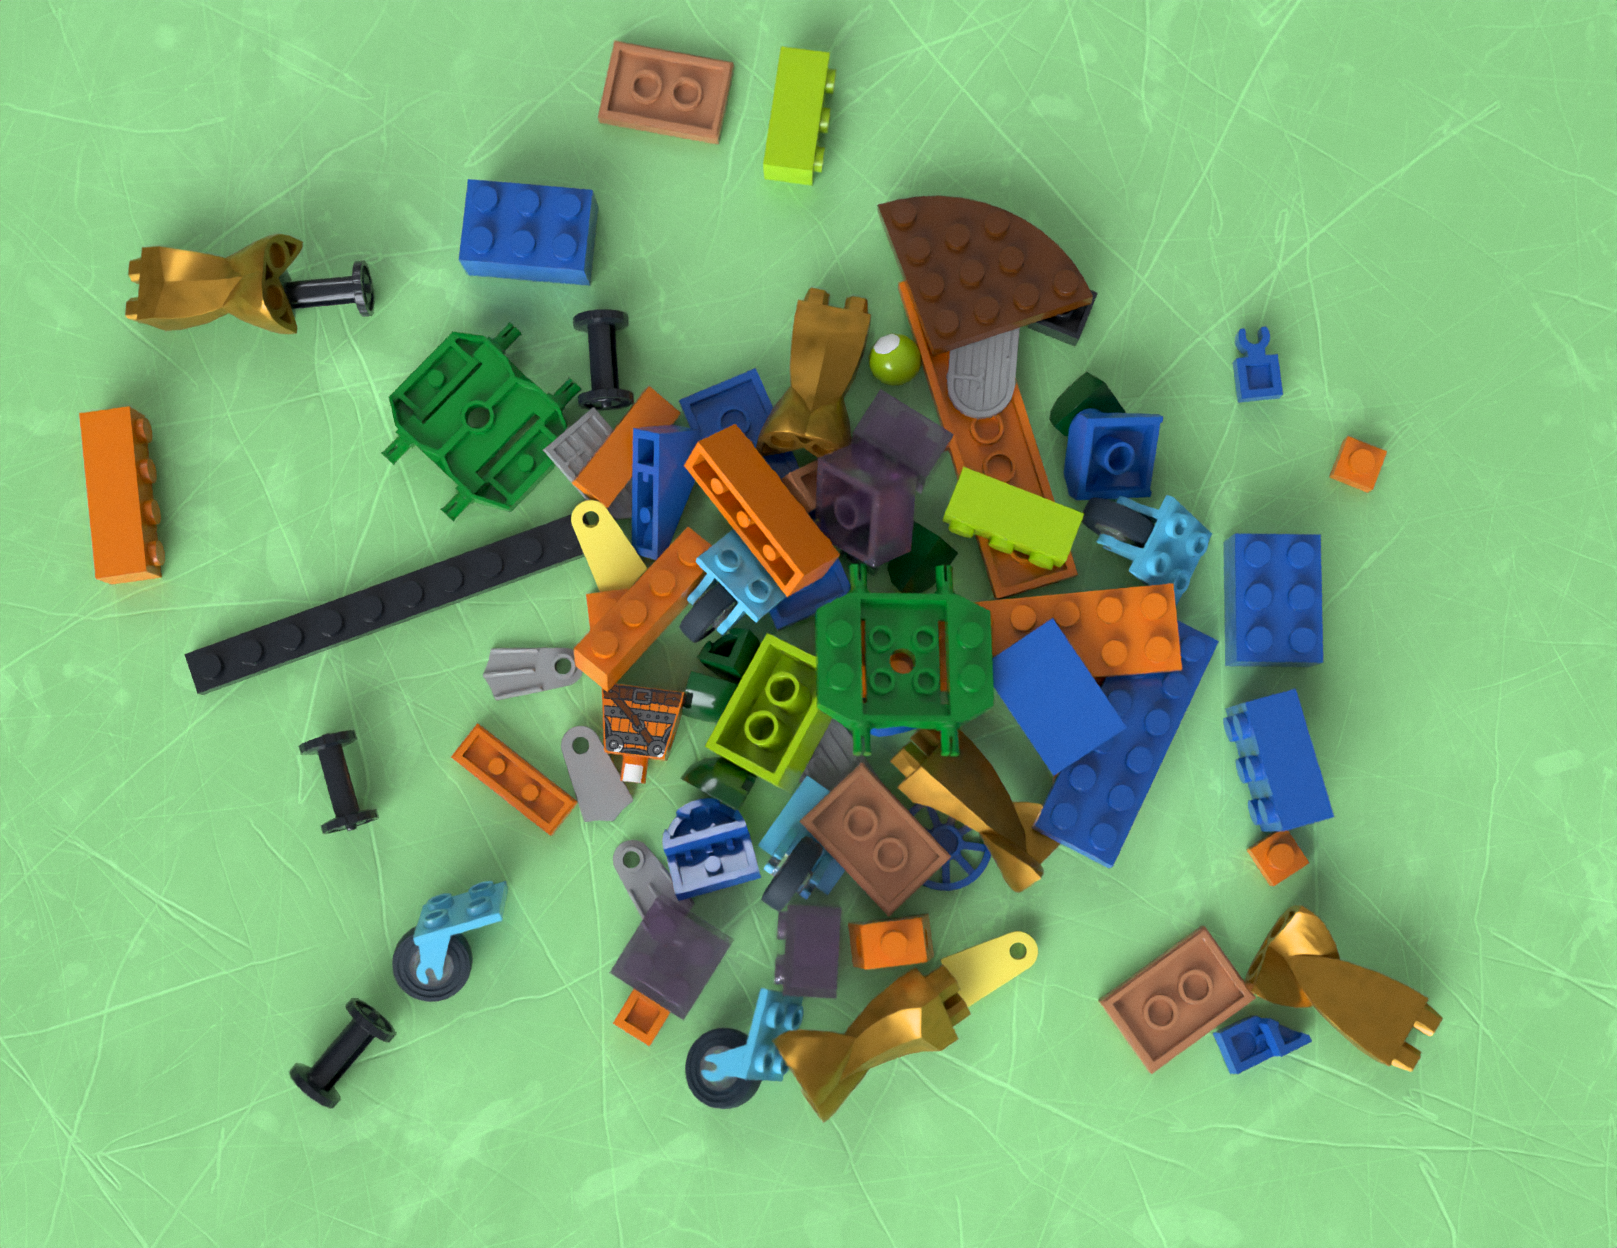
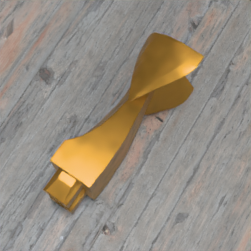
(195, 288)
(823, 365)
(975, 796)
(1372, 1011)
(902, 1020)

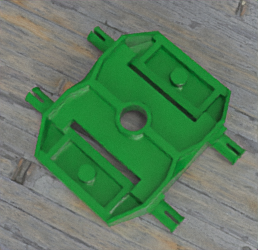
(434, 413)
(907, 626)

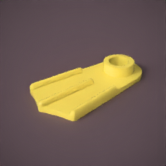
(606, 548)
(989, 965)

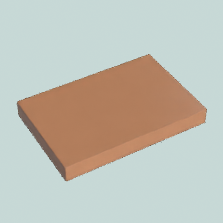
(666, 92)
(875, 839)
(1176, 999)

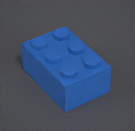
(528, 232)
(1273, 600)
(1278, 762)

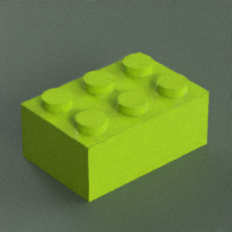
(773, 716)

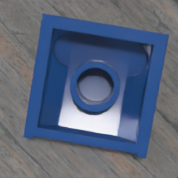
(1111, 454)

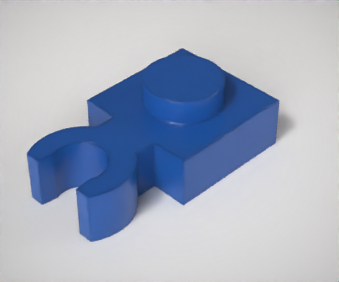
(1256, 373)

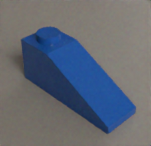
(659, 485)

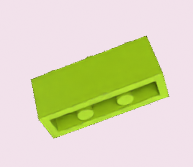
(798, 116)
(1012, 519)

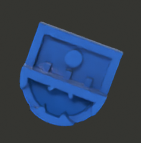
(708, 849)

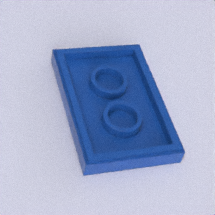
(1054, 697)

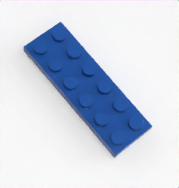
(746, 404)
(1104, 790)

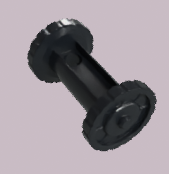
(332, 291)
(601, 330)
(338, 781)
(320, 1078)

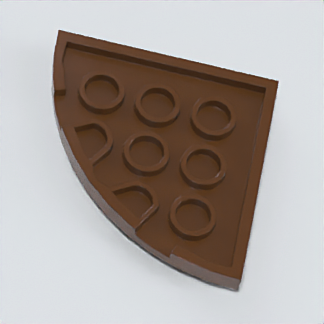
(977, 269)

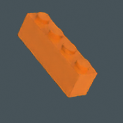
(121, 495)
(761, 509)
(642, 612)

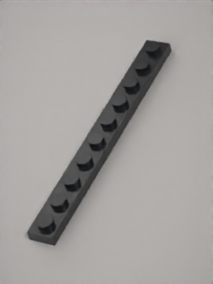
(384, 605)

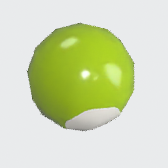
(894, 359)

